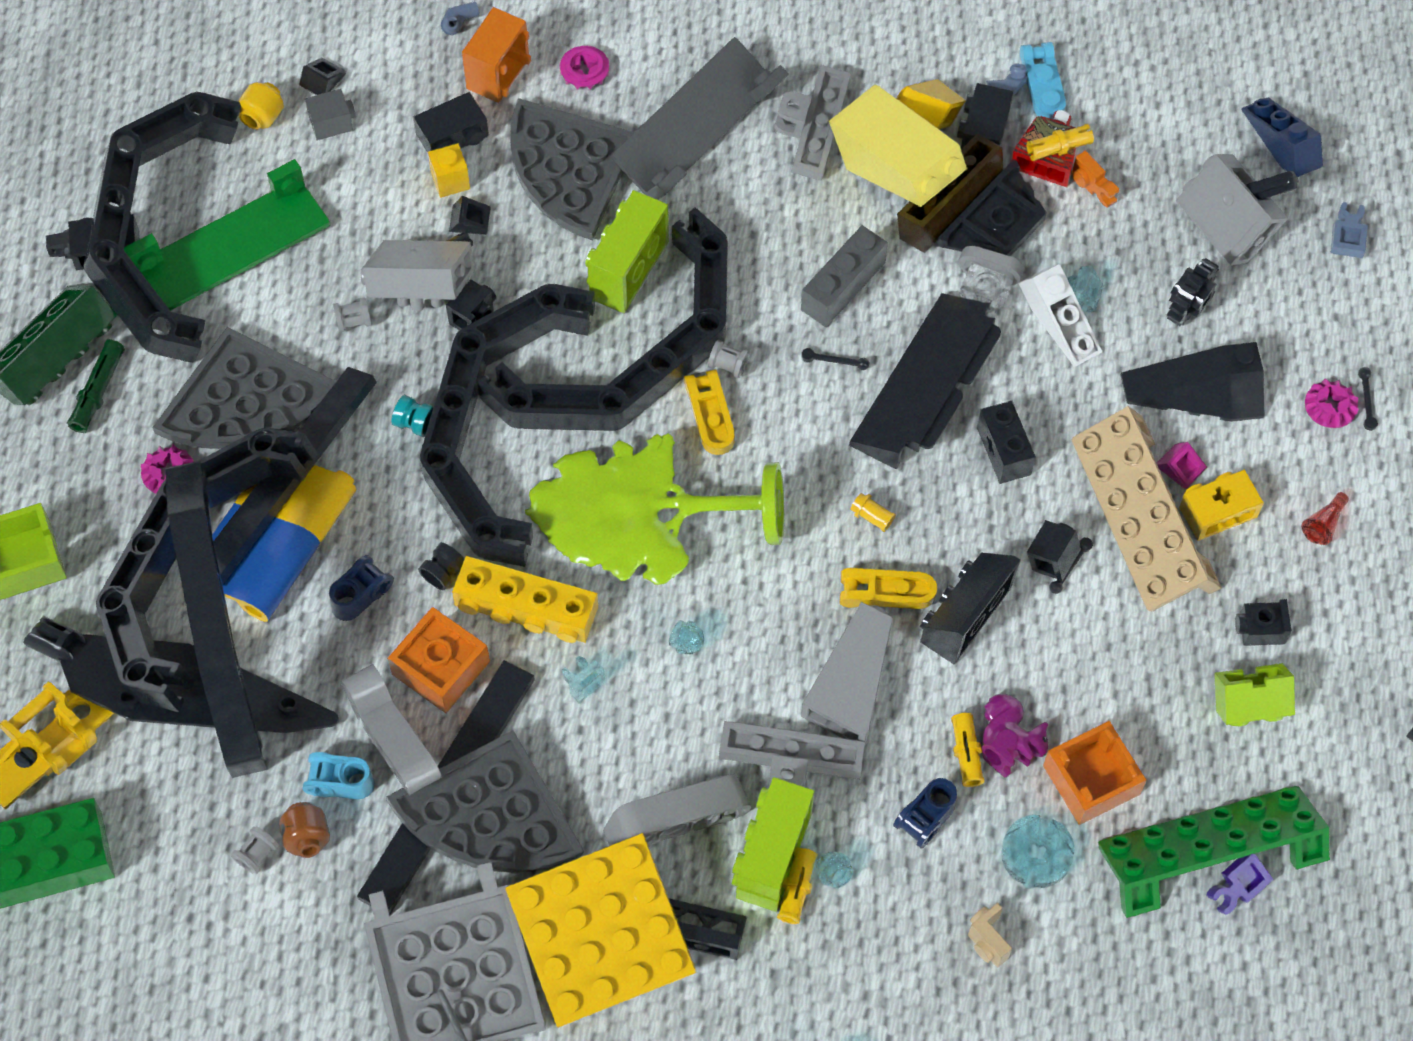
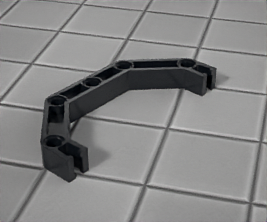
(120, 278)
(641, 383)
(448, 427)
(152, 554)
(209, 619)

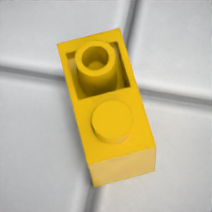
(932, 102)

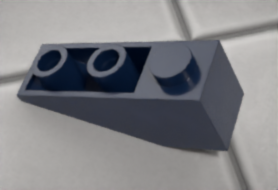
(1287, 137)

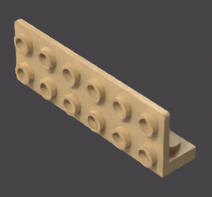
(1142, 510)

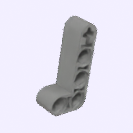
(390, 730)
(679, 811)

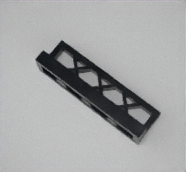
(704, 937)

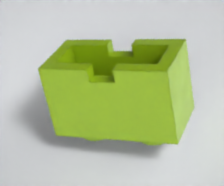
(1256, 696)

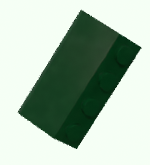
(51, 342)

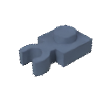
(1348, 234)

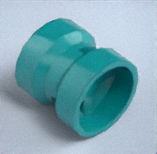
(412, 415)

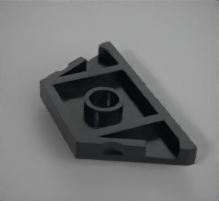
(998, 217)

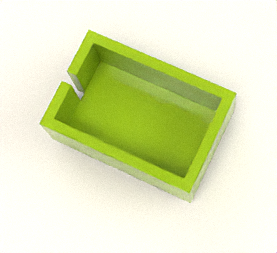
(28, 552)
(771, 843)

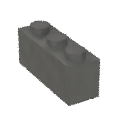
(843, 276)

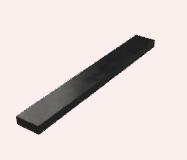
(274, 491)
(482, 726)

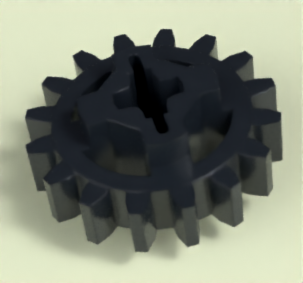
(1192, 292)

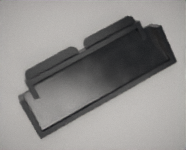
(924, 384)

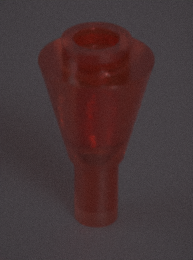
(1321, 525)

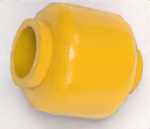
(260, 105)

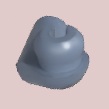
(457, 15)
(1014, 80)

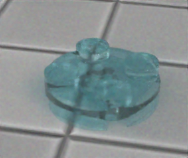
(1033, 871)

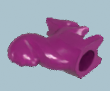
(1006, 739)

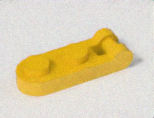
(710, 412)
(887, 588)

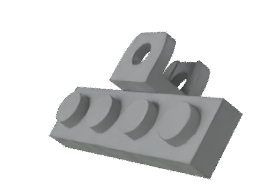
(812, 120)
(791, 752)

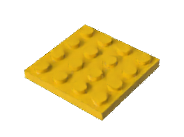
(600, 930)

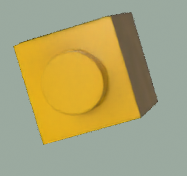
(449, 170)

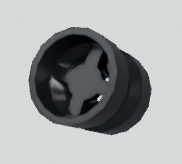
(442, 566)

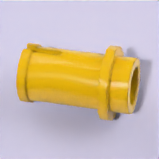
(872, 512)

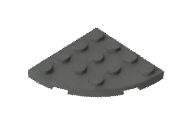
(566, 164)
(240, 391)
(490, 811)

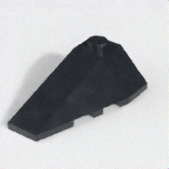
(1210, 382)

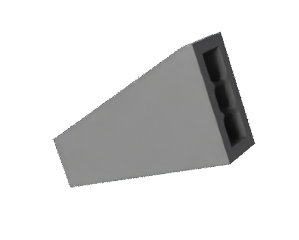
(849, 681)

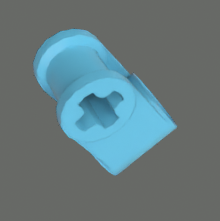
(331, 775)

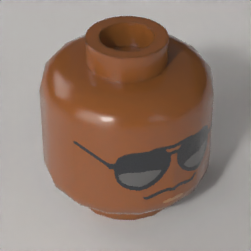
(304, 828)

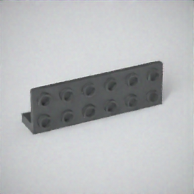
(695, 119)

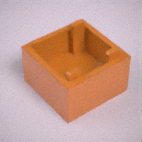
(496, 55)
(439, 659)
(1094, 772)

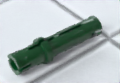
(91, 396)

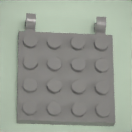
(468, 951)

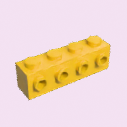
(525, 600)

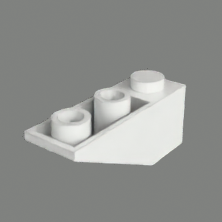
(1061, 313)

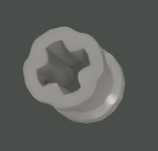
(346, 322)
(728, 358)
(255, 850)

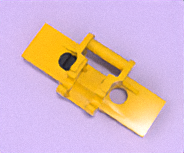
(53, 749)

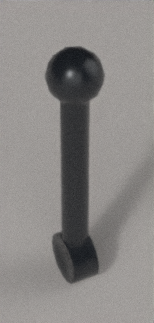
(808, 356)
(1370, 422)
(1085, 544)

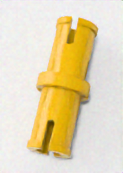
(1060, 142)
(964, 728)
(792, 906)

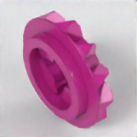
(592, 58)
(1323, 412)
(150, 469)

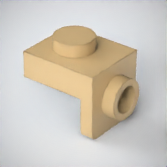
(987, 940)

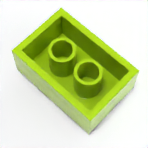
(628, 250)

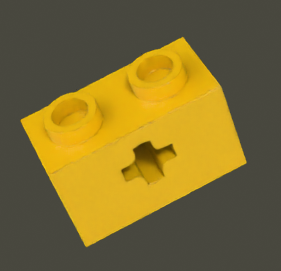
(1220, 504)

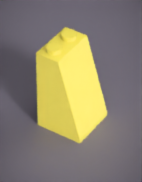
(895, 147)

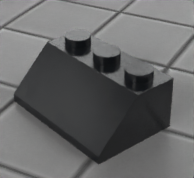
(968, 604)

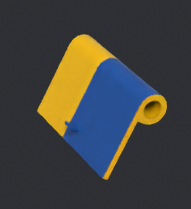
(287, 542)

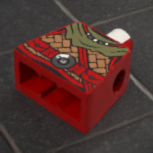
(1053, 167)

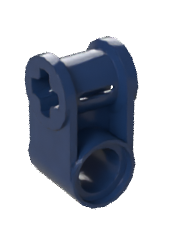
(361, 582)
(924, 817)

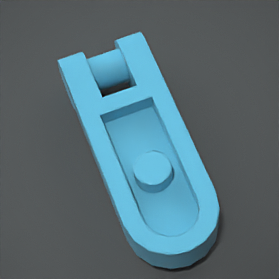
(1043, 79)

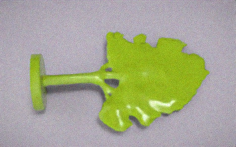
(612, 509)

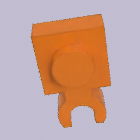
(1091, 175)

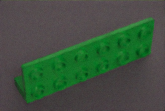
(232, 241)
(1212, 838)

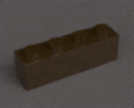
(924, 224)

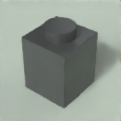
(330, 114)

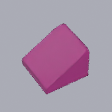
(1182, 464)

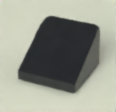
(320, 76)
(469, 216)

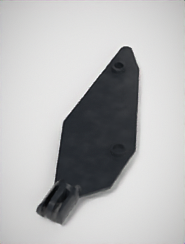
(94, 677)

